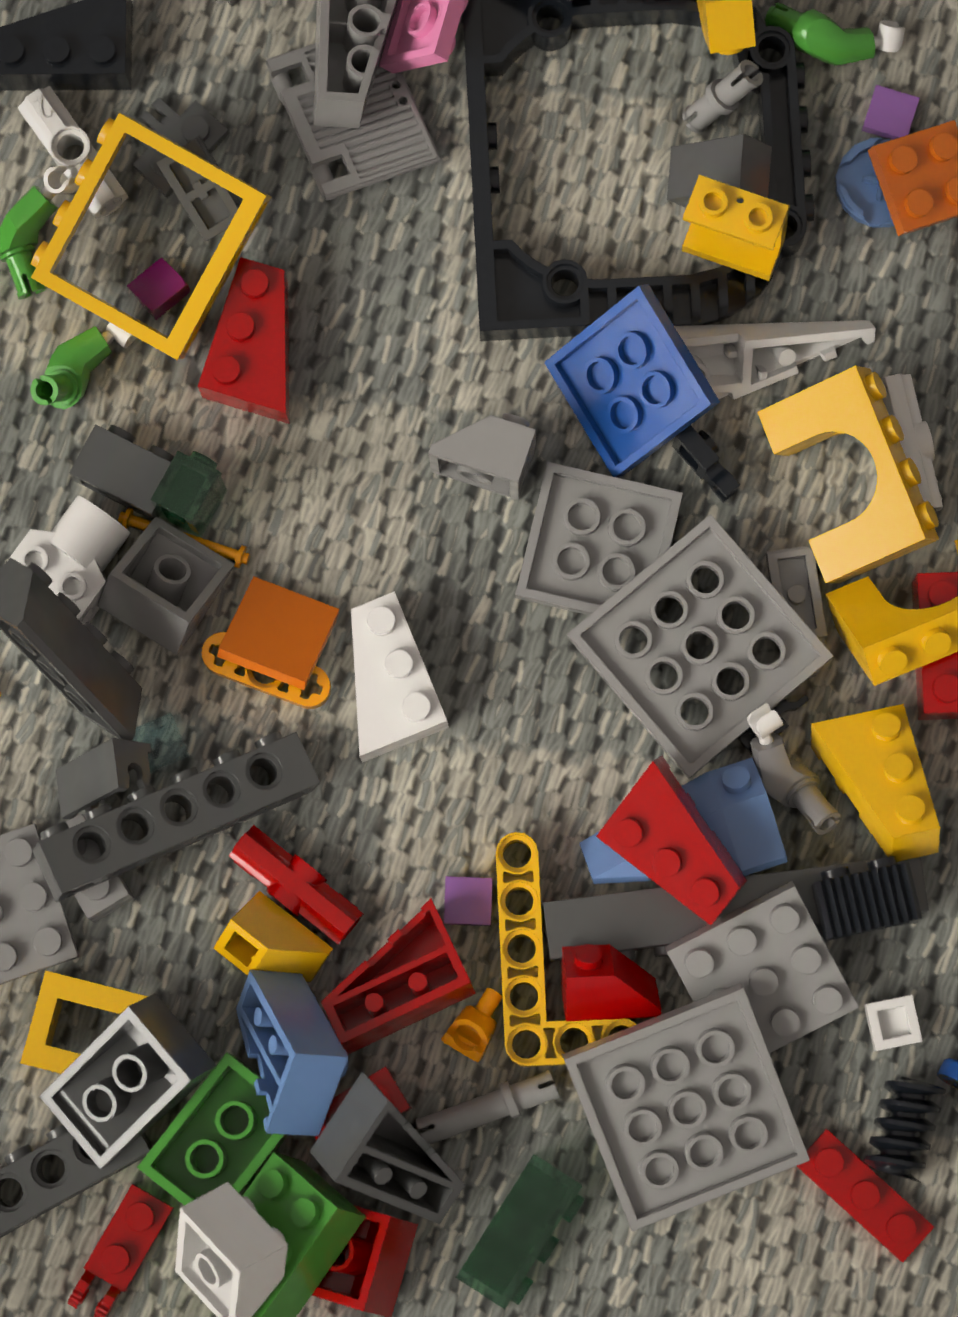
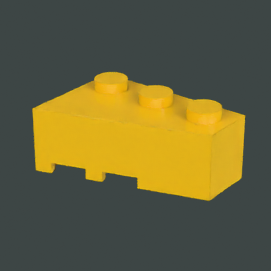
(883, 778)

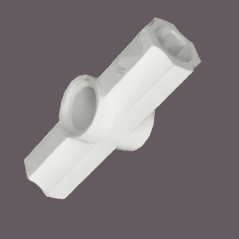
(59, 131)
(917, 441)

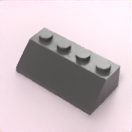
(66, 650)

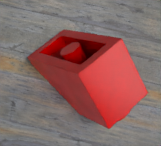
(605, 985)

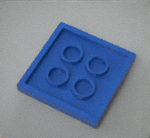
(631, 381)

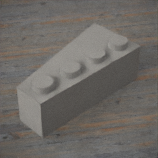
(347, 57)

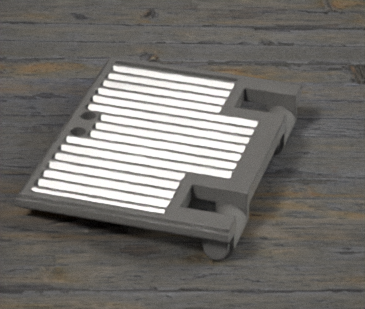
(385, 145)

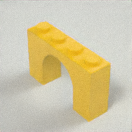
(897, 515)
(891, 638)

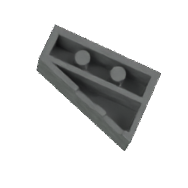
(384, 1156)

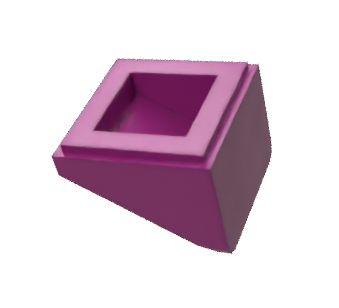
(159, 288)

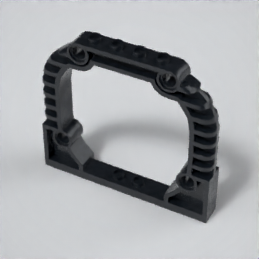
(514, 287)

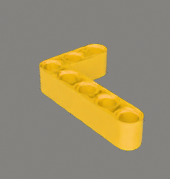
(532, 972)

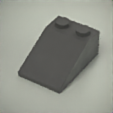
(127, 1079)

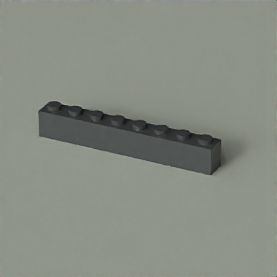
(656, 919)

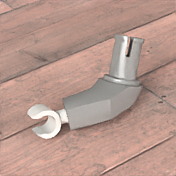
(786, 778)

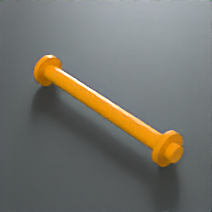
(239, 556)

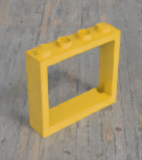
(218, 269)

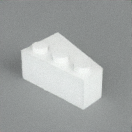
(391, 681)

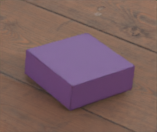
(890, 113)
(468, 901)

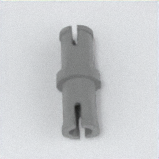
(722, 96)

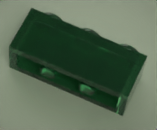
(521, 1233)

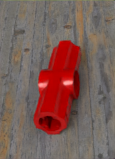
(296, 884)

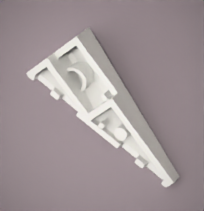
(755, 355)

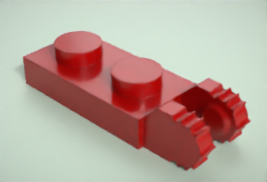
(122, 1247)

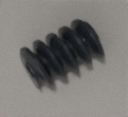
(903, 1127)

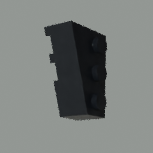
(69, 48)

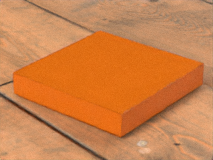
(278, 633)

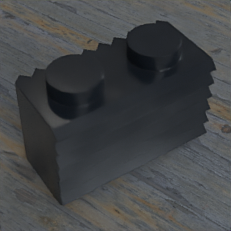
(866, 899)

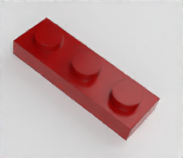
(865, 1196)

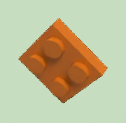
(919, 177)

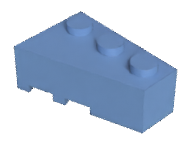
(293, 1049)

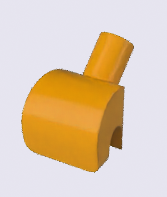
(474, 1027)

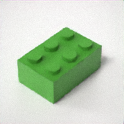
(214, 1136)
(311, 1219)

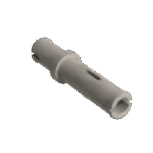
(489, 1107)

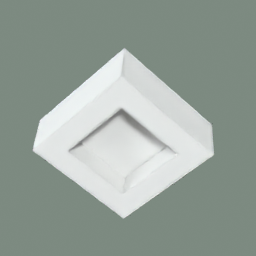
(893, 1023)

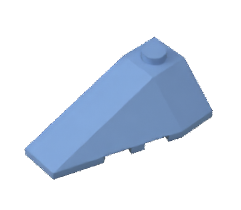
(733, 807)

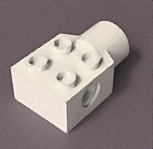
(76, 553)

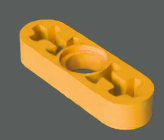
(294, 694)

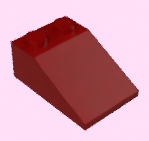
(370, 1265)

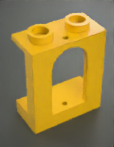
(734, 233)
(53, 992)

